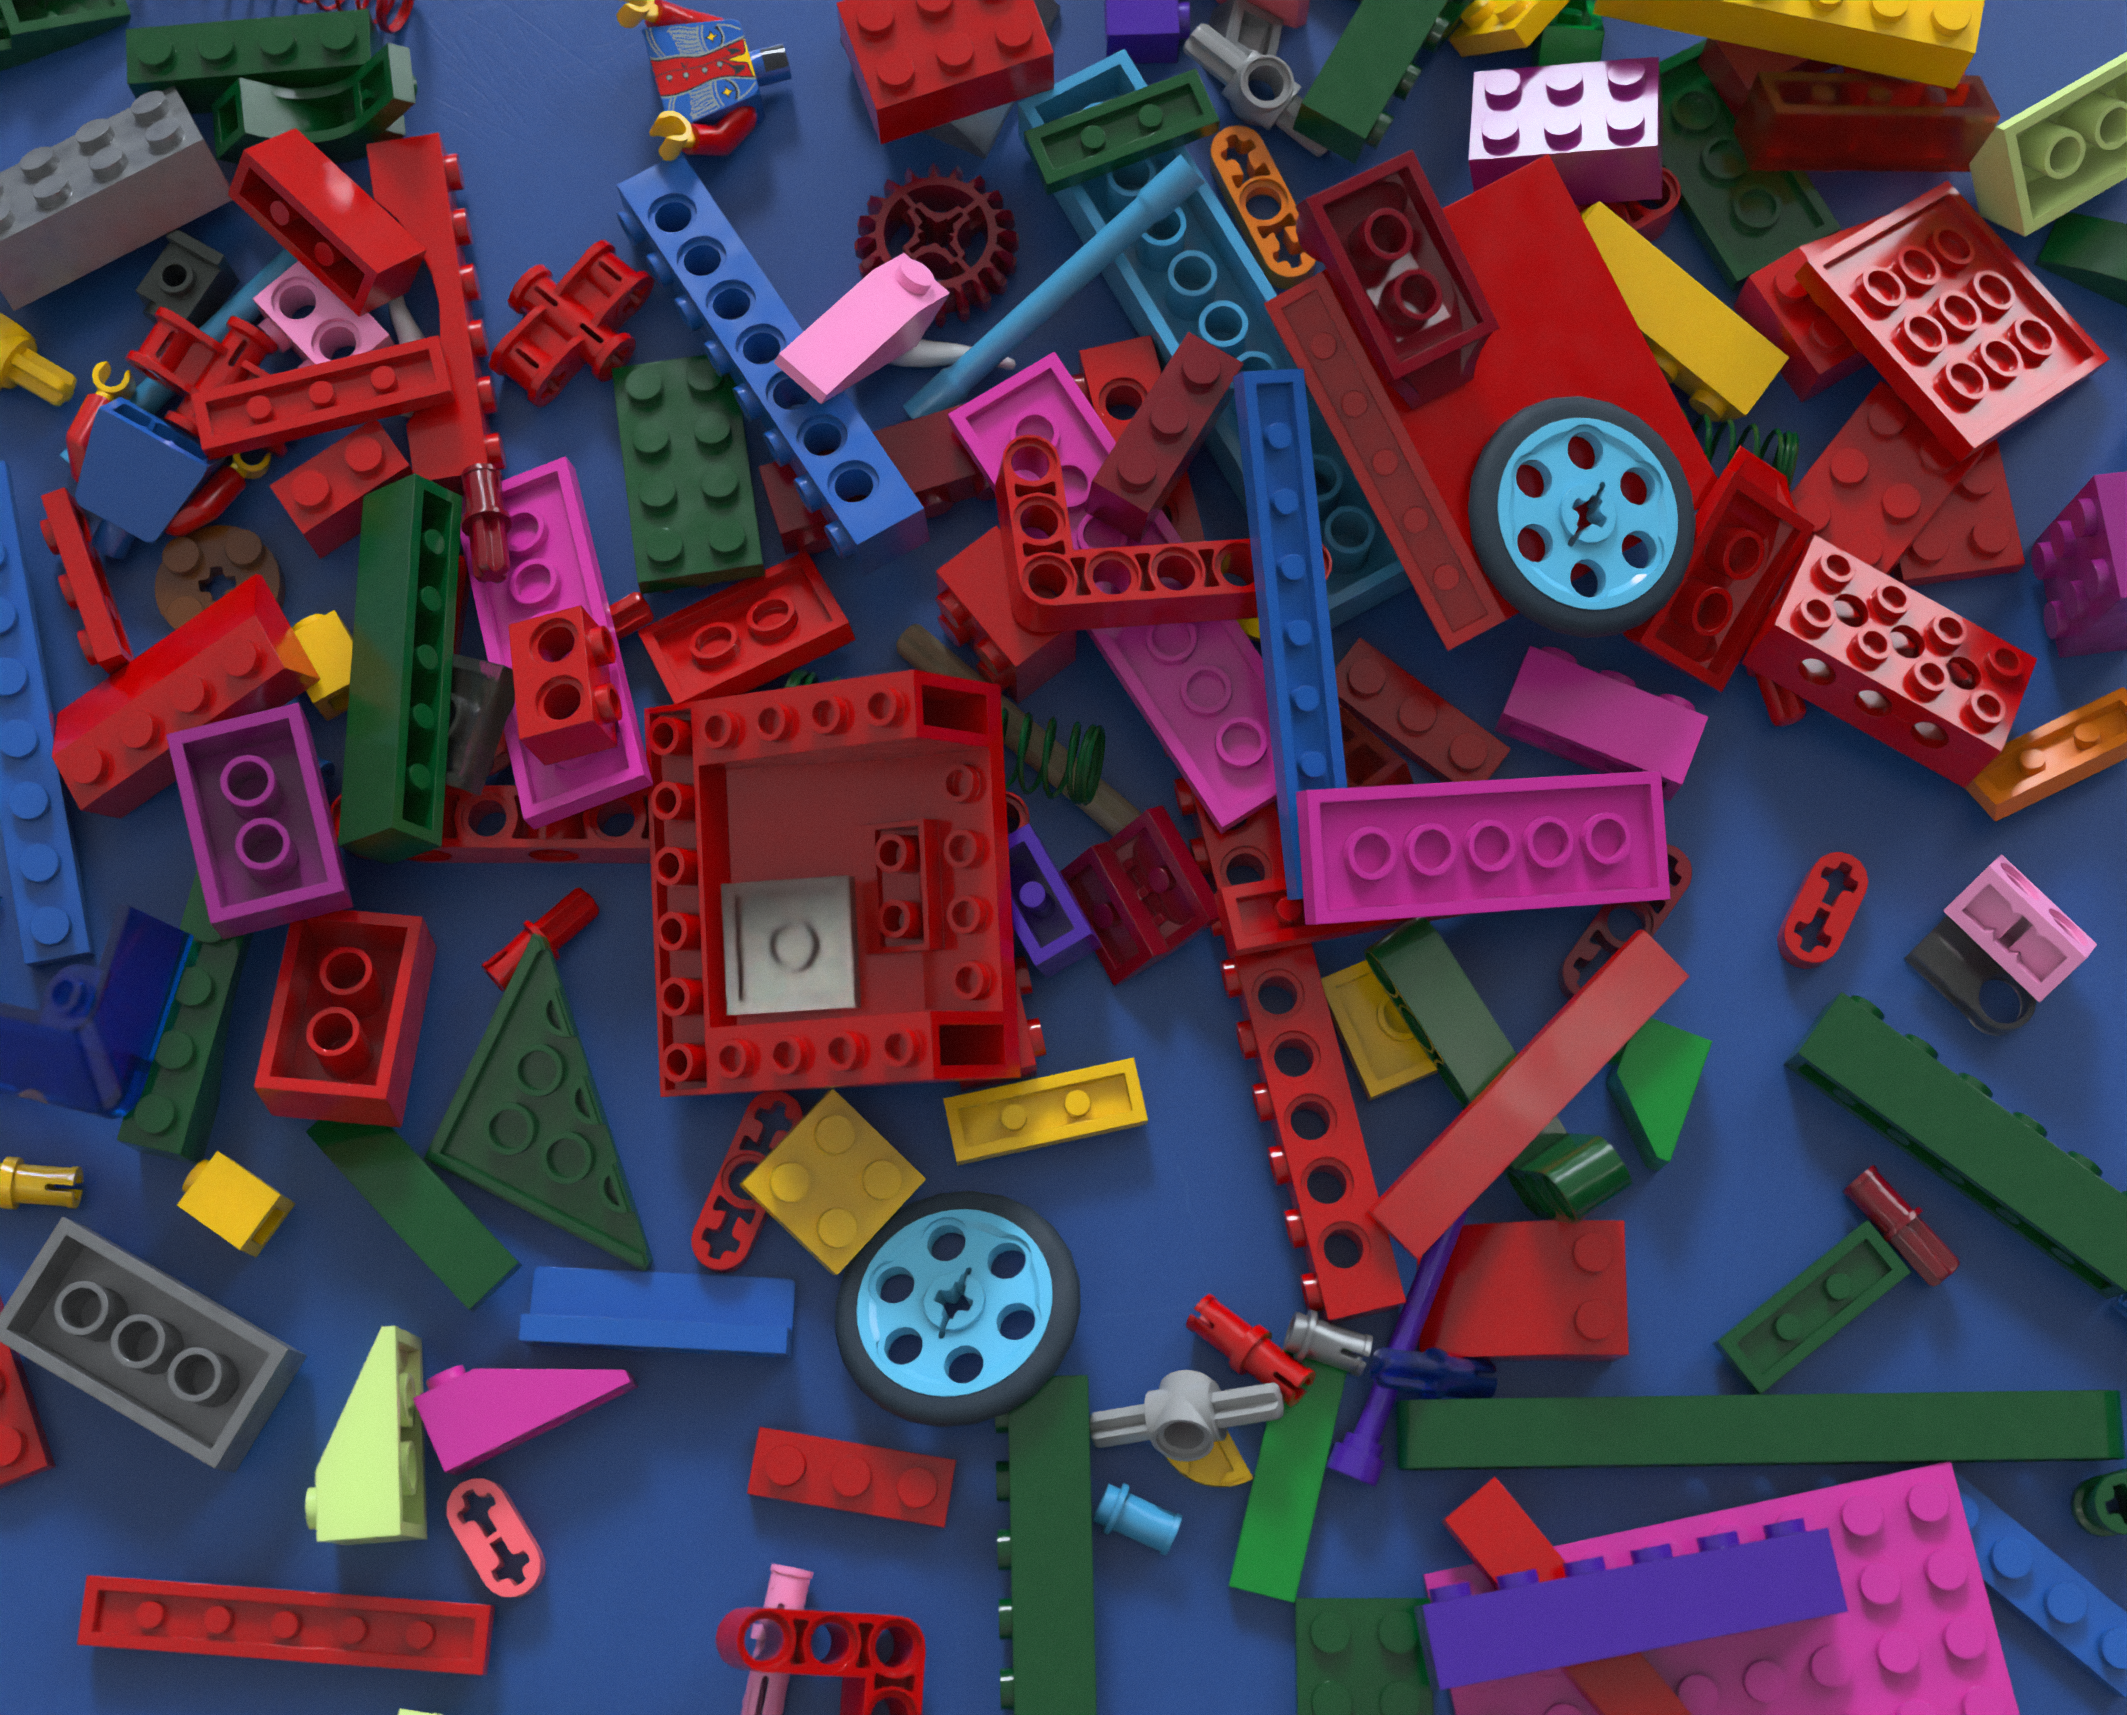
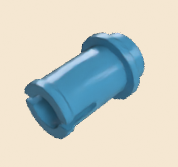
(1137, 1518)

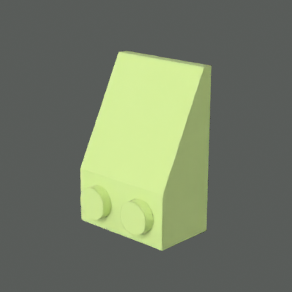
(375, 1460)

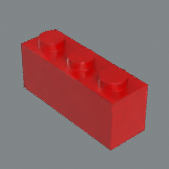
(326, 221)

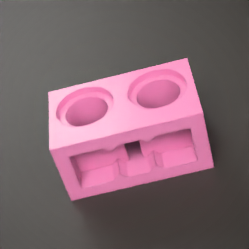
(325, 329)
(2020, 928)

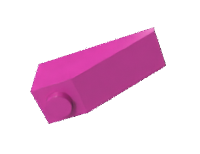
(495, 1410)

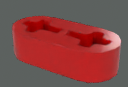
(1835, 917)

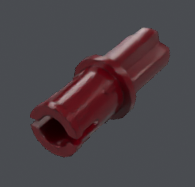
(486, 522)
(1902, 1226)

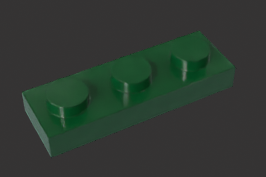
(1121, 131)
(1811, 1308)

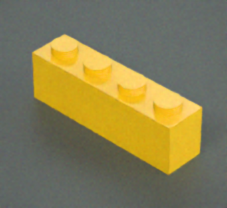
(1687, 328)

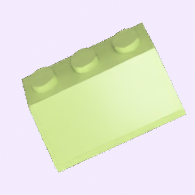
(2055, 152)

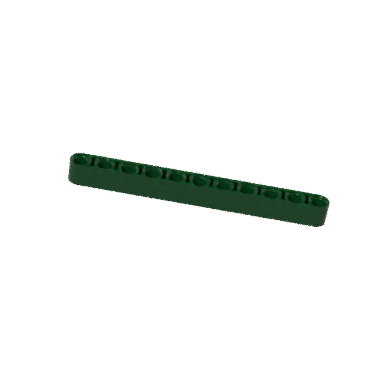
(1759, 1430)

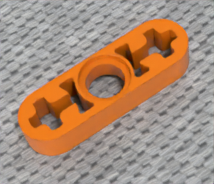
(1263, 181)

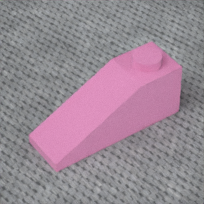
(865, 328)

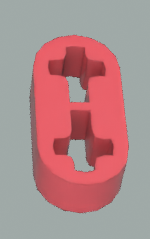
(481, 1546)

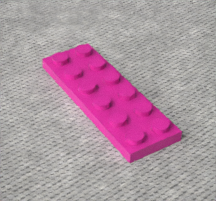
(549, 572)
(1481, 846)

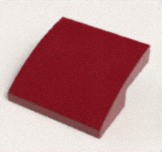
(1141, 894)

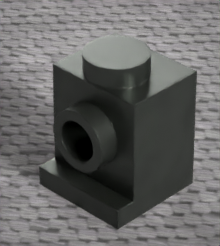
(206, 284)

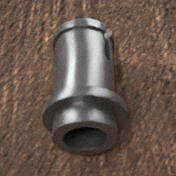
(1325, 1343)

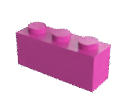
(1600, 719)

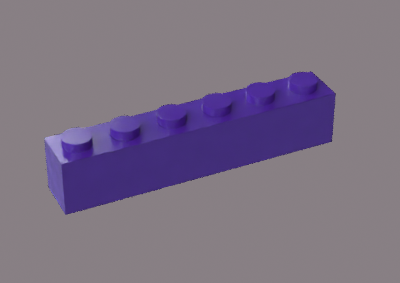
(1630, 1607)

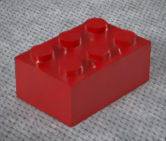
(943, 58)
(347, 1018)

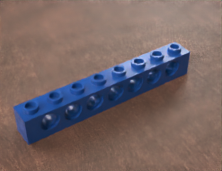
(674, 199)

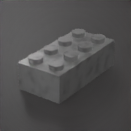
(103, 195)
(148, 1345)

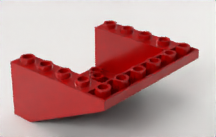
(1557, 337)
(827, 780)

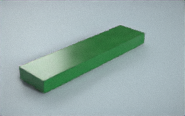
(1287, 1489)

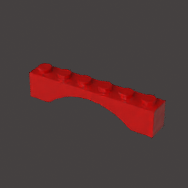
(417, 187)

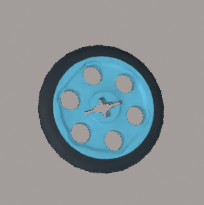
(1501, 510)
(1011, 1368)

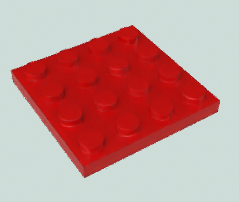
(1951, 319)

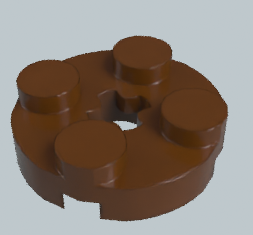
(207, 553)

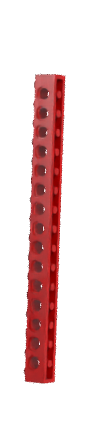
(1125, 375)

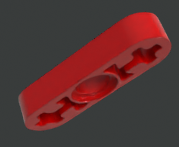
(714, 1219)

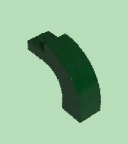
(333, 116)

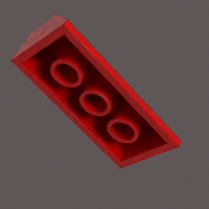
(211, 669)

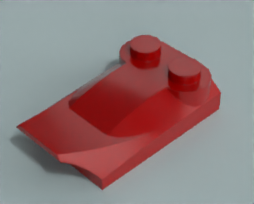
(1739, 560)

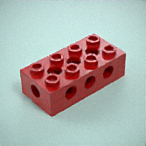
(1891, 662)

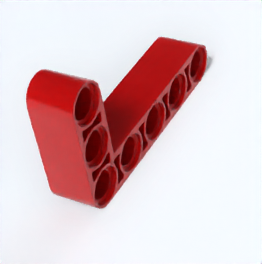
(1130, 568)
(850, 1654)

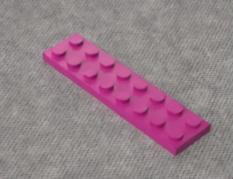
(1189, 680)

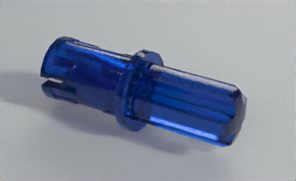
(1433, 1374)

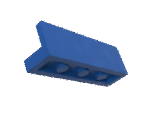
(660, 1312)

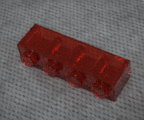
(1863, 123)

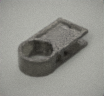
(1958, 970)

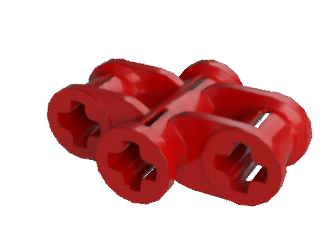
(571, 323)
(201, 363)

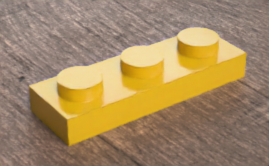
(1045, 1111)

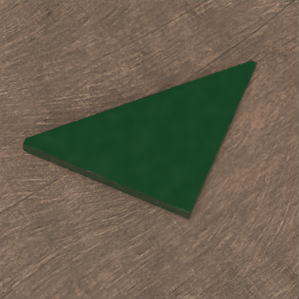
(534, 1121)

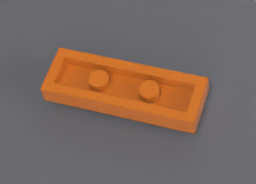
(2054, 756)

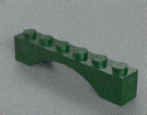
(185, 1075)

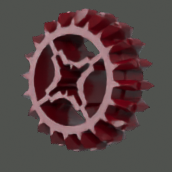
(966, 214)

